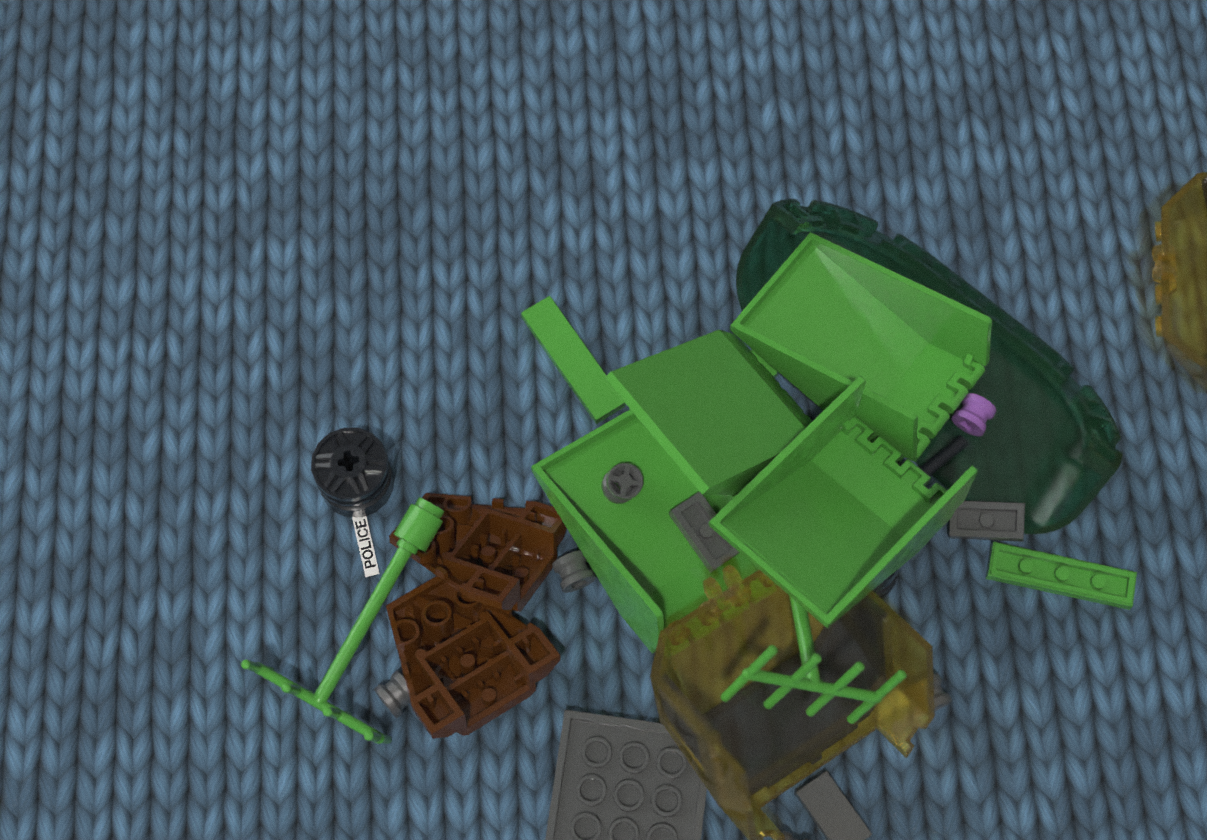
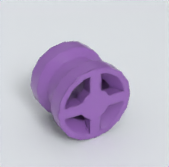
(974, 414)

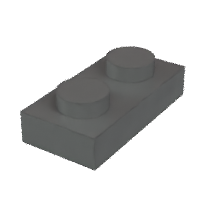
(693, 521)
(988, 521)

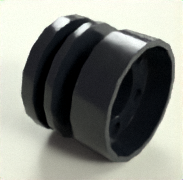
(355, 491)

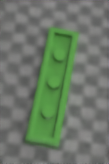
(572, 359)
(1061, 575)

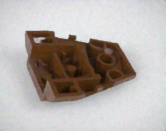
(492, 549)
(464, 657)

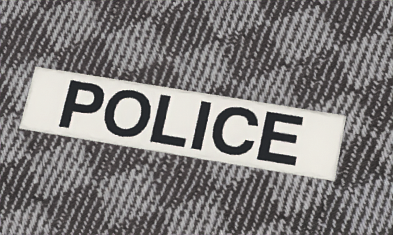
(365, 546)

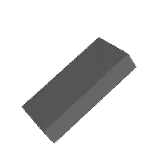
(831, 810)

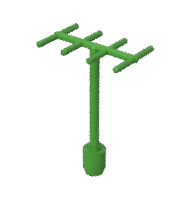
(414, 534)
(808, 676)

